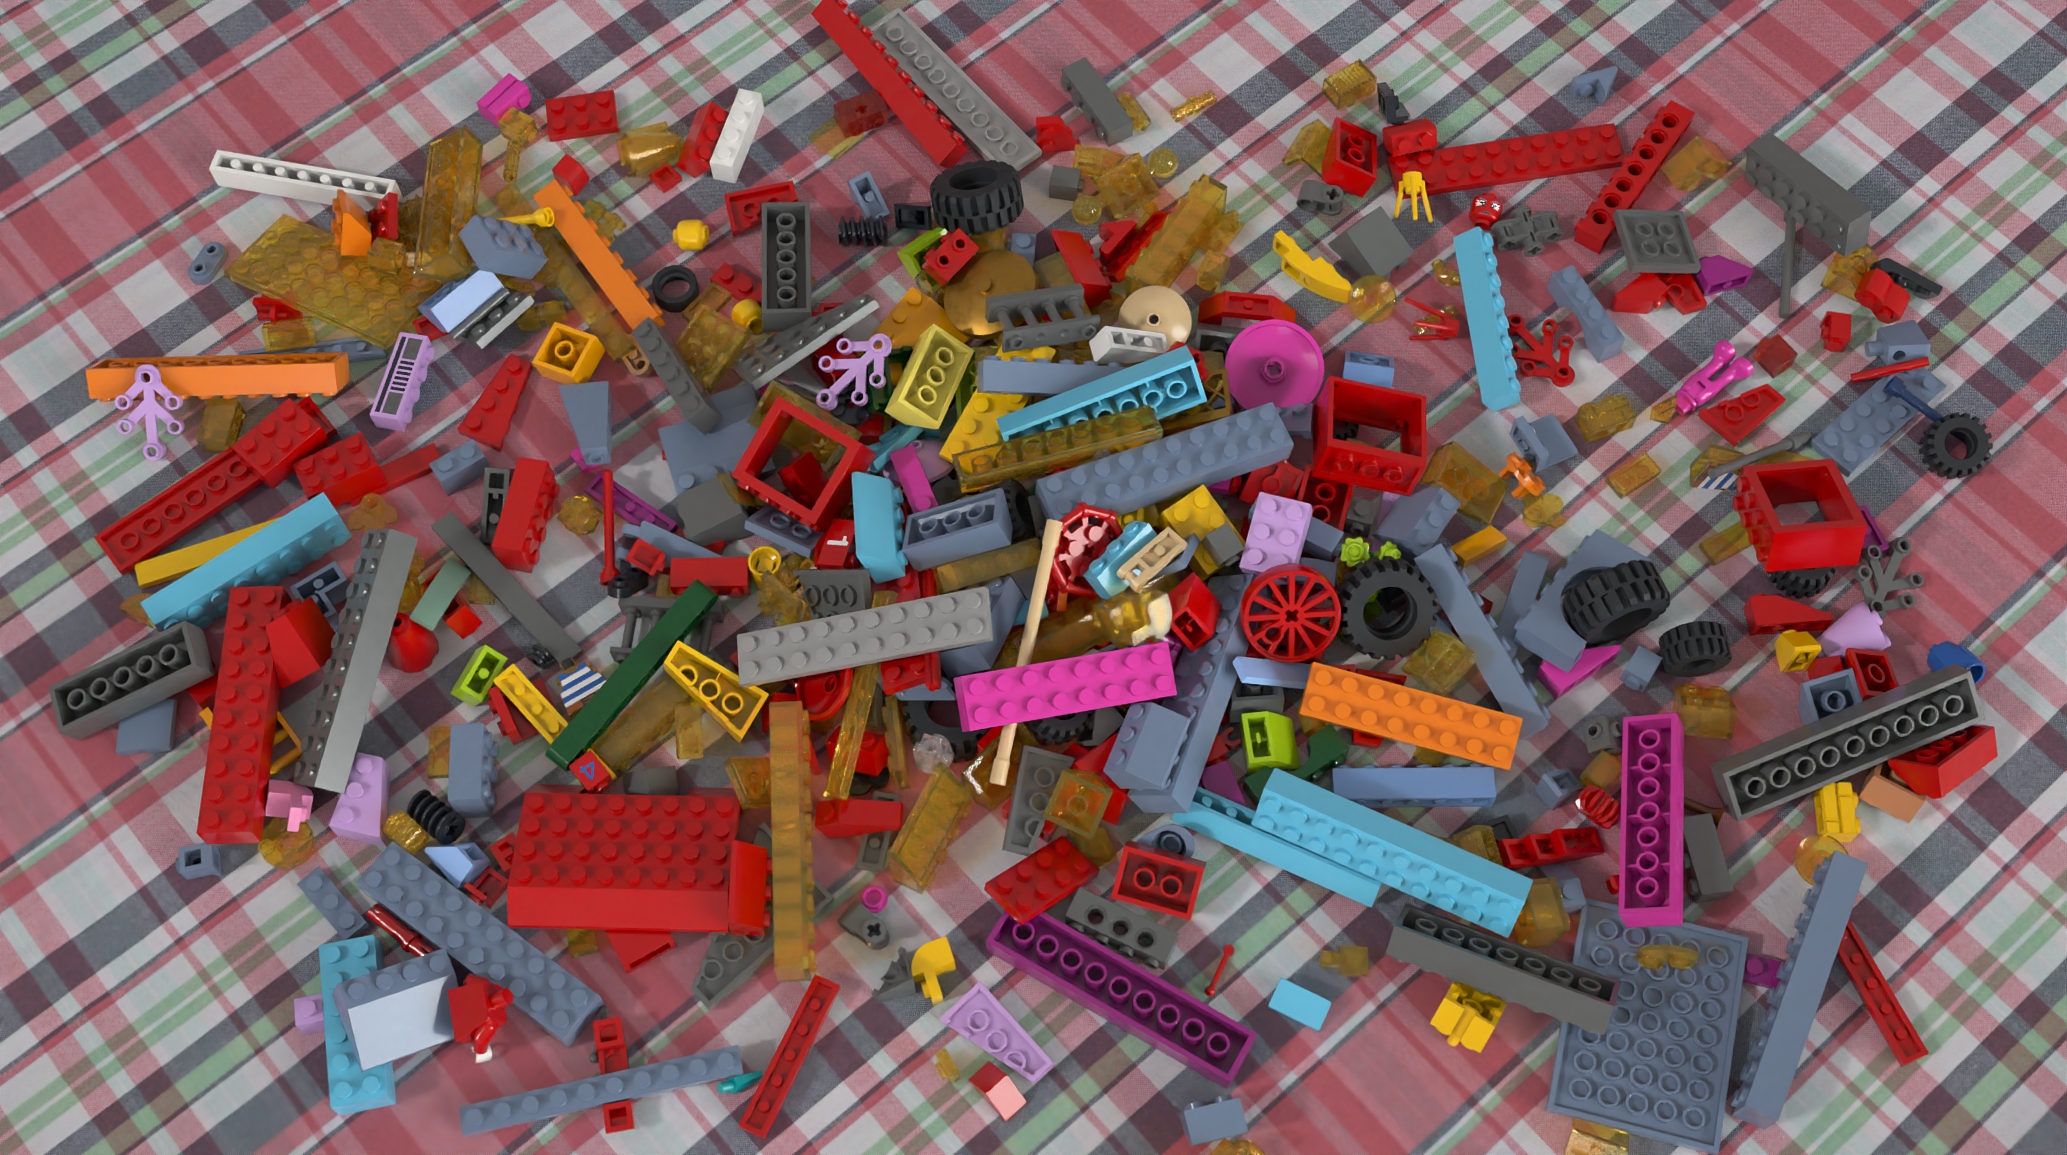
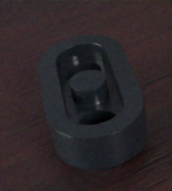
(628, 583)

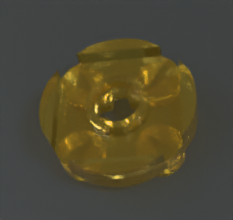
(298, 853)

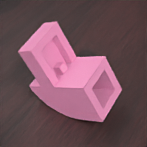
(289, 801)

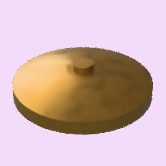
(982, 277)

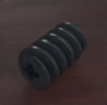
(863, 230)
(435, 817)

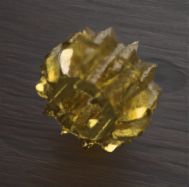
(405, 832)

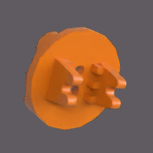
(1522, 470)

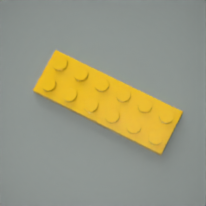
(978, 422)

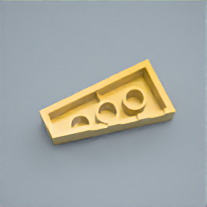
(715, 689)

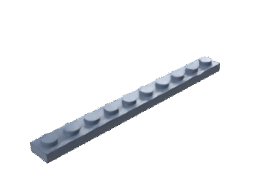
(601, 1090)

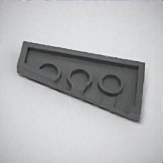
(1033, 787)

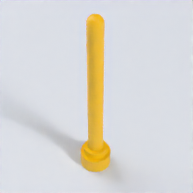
(541, 217)

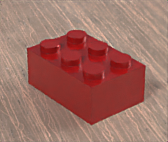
(279, 442)
(340, 471)
(1158, 879)

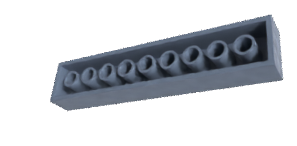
(1169, 465)
(1203, 691)
(480, 943)
(1798, 991)

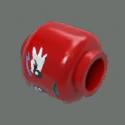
(1485, 211)

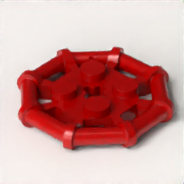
(1075, 540)

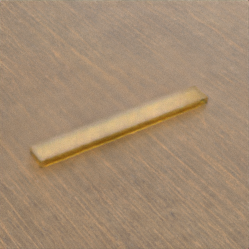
(855, 718)

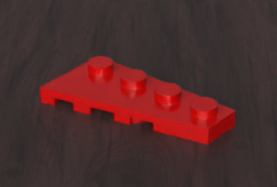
(494, 409)

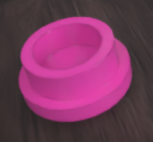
(874, 899)

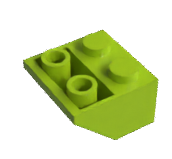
(1268, 741)

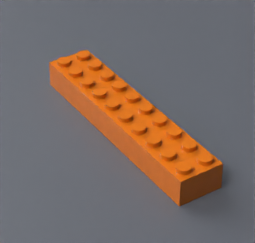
(225, 375)

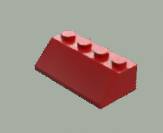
(1946, 761)

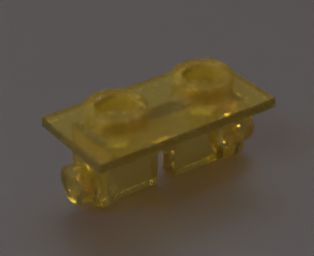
(1223, 233)
(551, 311)

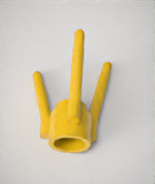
(1413, 184)

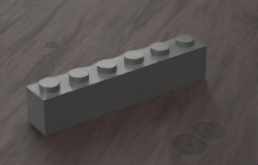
(677, 375)

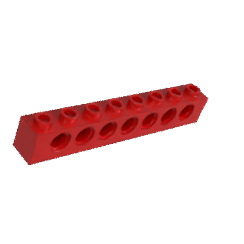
(1634, 176)

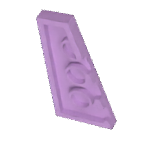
(993, 1029)

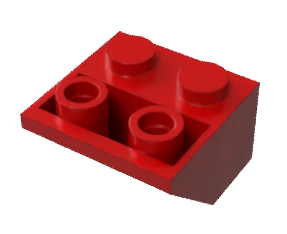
(1193, 612)

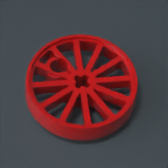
(1283, 620)

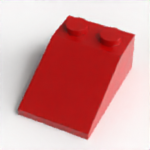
(1350, 158)

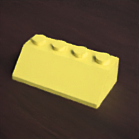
(929, 379)

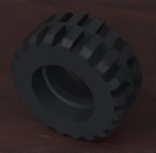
(977, 197)
(1617, 602)
(1408, 630)
(918, 722)

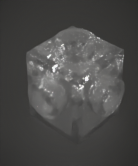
(930, 751)

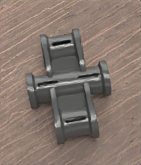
(1527, 231)

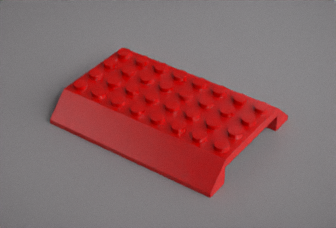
(623, 860)

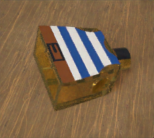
(1709, 458)
(578, 684)

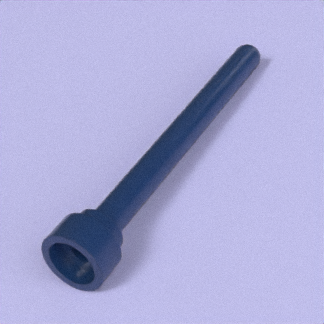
(1897, 389)

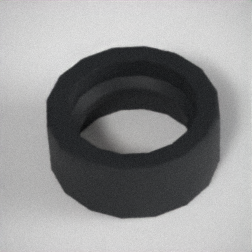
(669, 274)

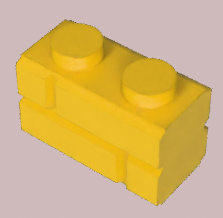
(1836, 811)

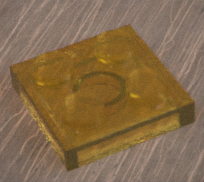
(750, 780)

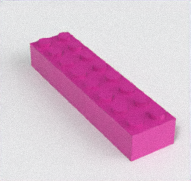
(1064, 686)
(1652, 821)

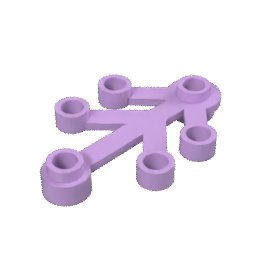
(856, 369)
(151, 409)

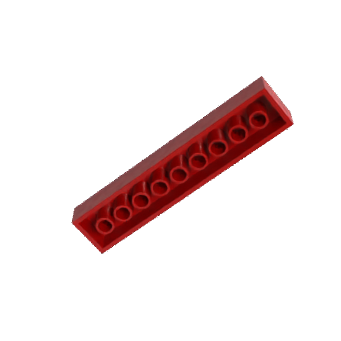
(242, 721)

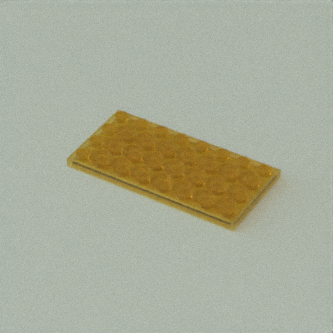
(310, 275)

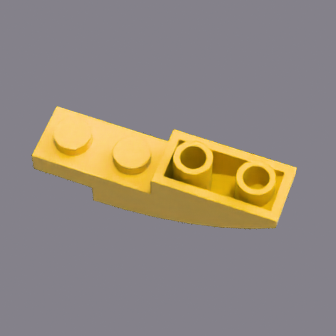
(1314, 275)

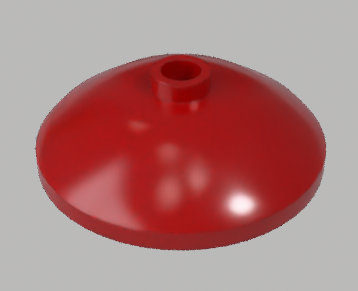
(824, 692)

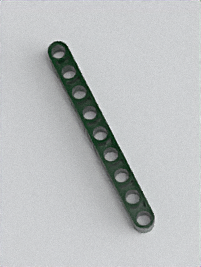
(631, 675)

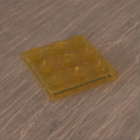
(711, 345)

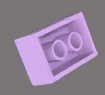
(1275, 534)

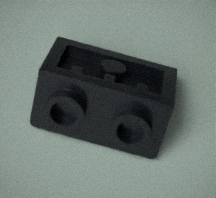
(1389, 105)

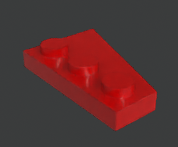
(746, 205)
(1682, 292)

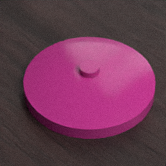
(1275, 365)

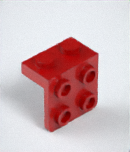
(512, 720)

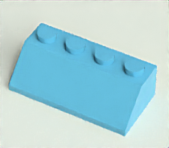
(878, 526)

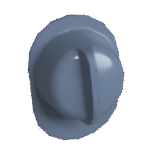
(1170, 838)

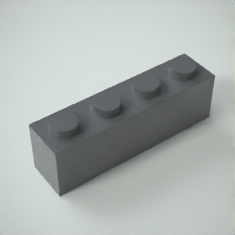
(1096, 102)

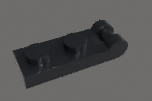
(1906, 278)

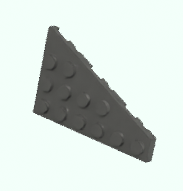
(777, 353)
(836, 593)
(738, 956)

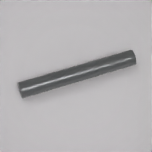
(479, 313)

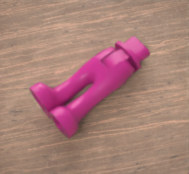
(1700, 390)

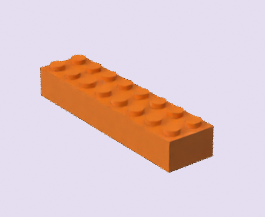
(1410, 716)

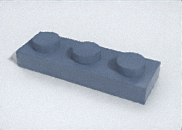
(332, 904)

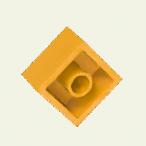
(568, 355)

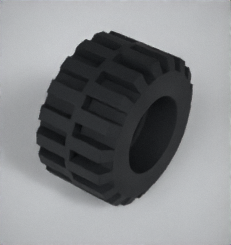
(1972, 434)
(1018, 508)
(1802, 580)
(1695, 649)
(1058, 730)

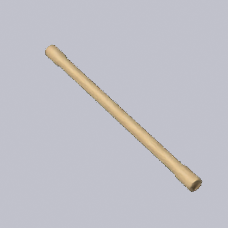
(1050, 542)

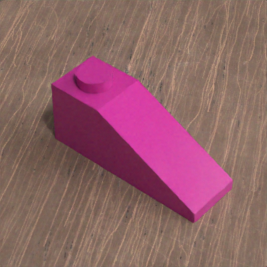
(914, 479)
(1591, 661)

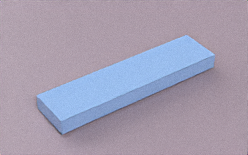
(1271, 672)

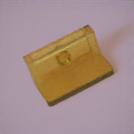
(1595, 1139)

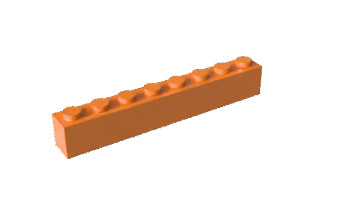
(597, 257)

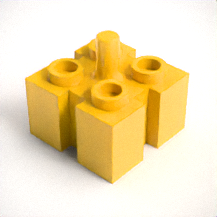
(1468, 1016)

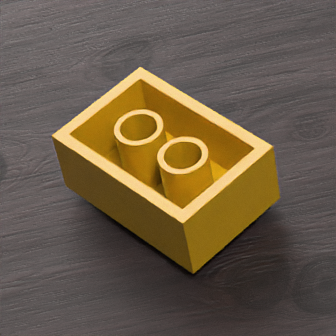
(1198, 515)

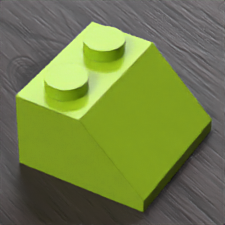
(913, 254)

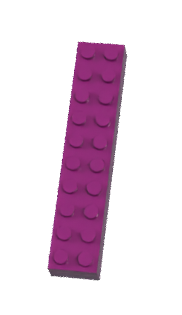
(1124, 995)

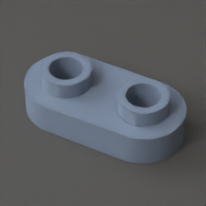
(208, 262)

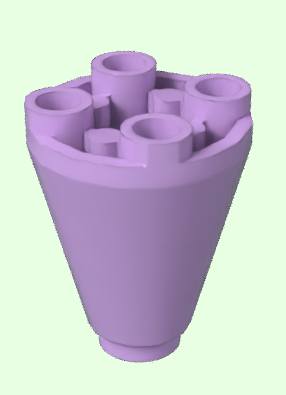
(1855, 629)

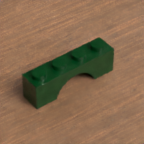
(1324, 751)

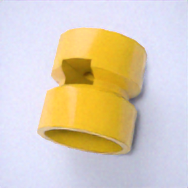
(761, 560)

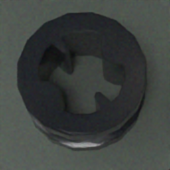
(539, 657)

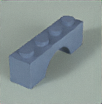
(1600, 332)

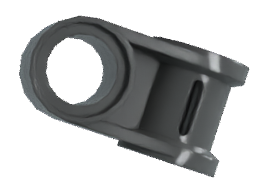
(1319, 196)
(861, 923)

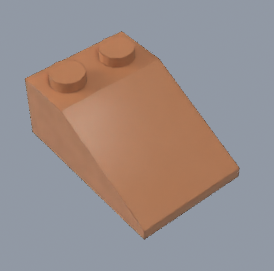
(1890, 793)

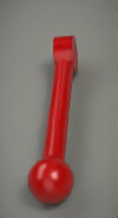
(1228, 951)

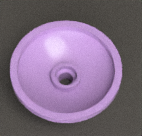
(928, 453)

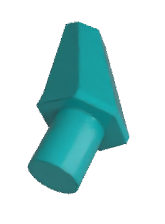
(738, 1083)

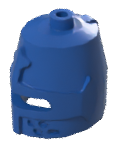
(1951, 653)

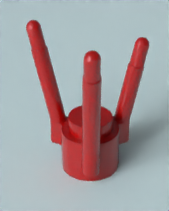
(1444, 327)

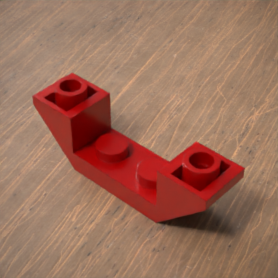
(1244, 307)

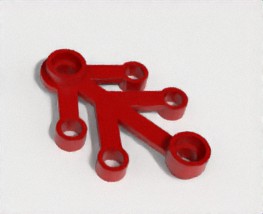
(1542, 352)

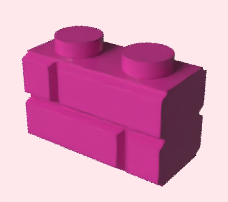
(504, 95)

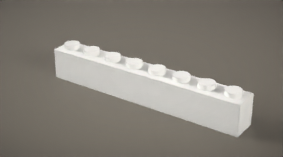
(298, 180)

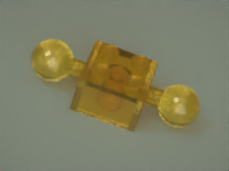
(1125, 186)

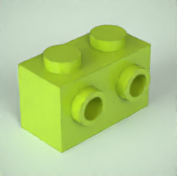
(479, 675)

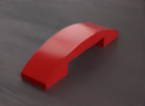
(612, 1058)

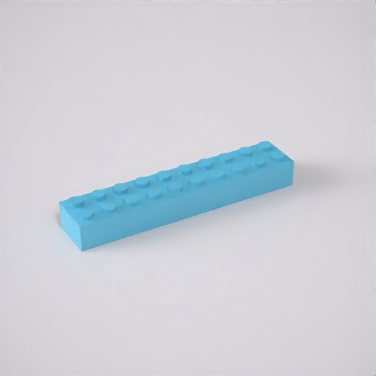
(1392, 852)

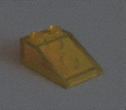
(1466, 480)

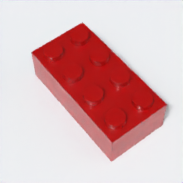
(525, 515)

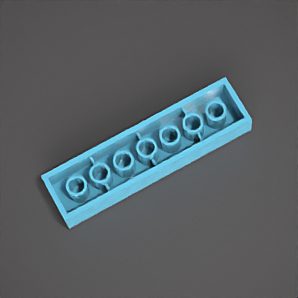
(1164, 382)
(254, 562)

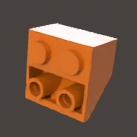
(350, 226)

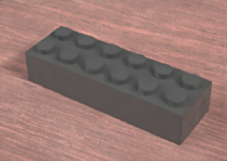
(1807, 194)
(786, 265)
(131, 680)

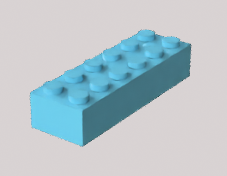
(348, 1086)

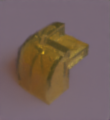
(1135, 617)

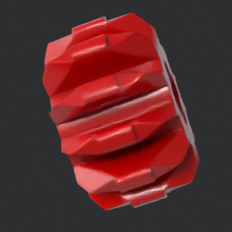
(1598, 807)

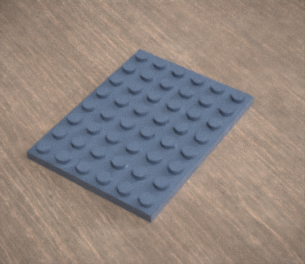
(1668, 1037)

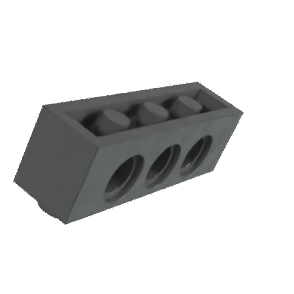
(1138, 927)

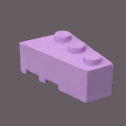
(364, 802)

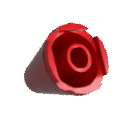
(411, 645)

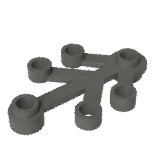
(1884, 580)

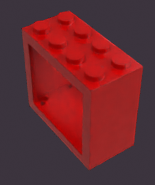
(1366, 464)
(839, 487)
(1799, 545)

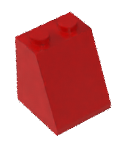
(299, 640)

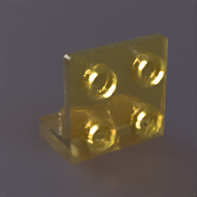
(1309, 146)

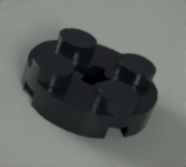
(852, 416)

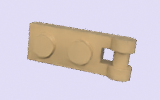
(1152, 558)

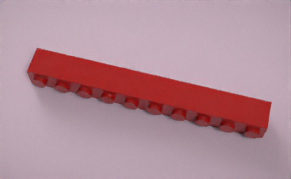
(891, 82)

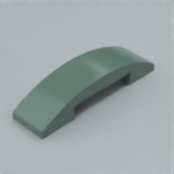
(440, 593)

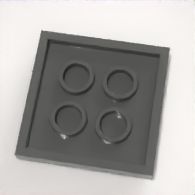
(1656, 241)

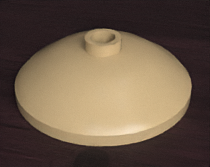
(1161, 302)

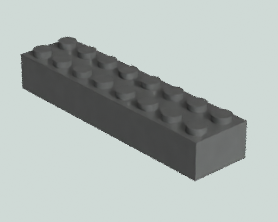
(1504, 969)

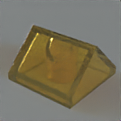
(1078, 801)

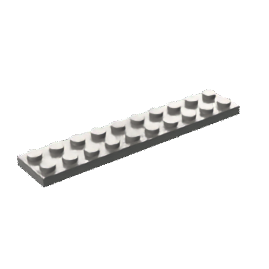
(954, 93)
(865, 637)

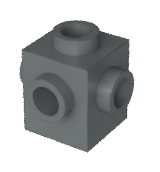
(1603, 734)

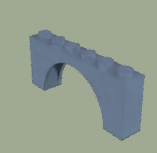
(1545, 628)

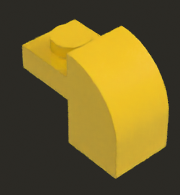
(930, 961)

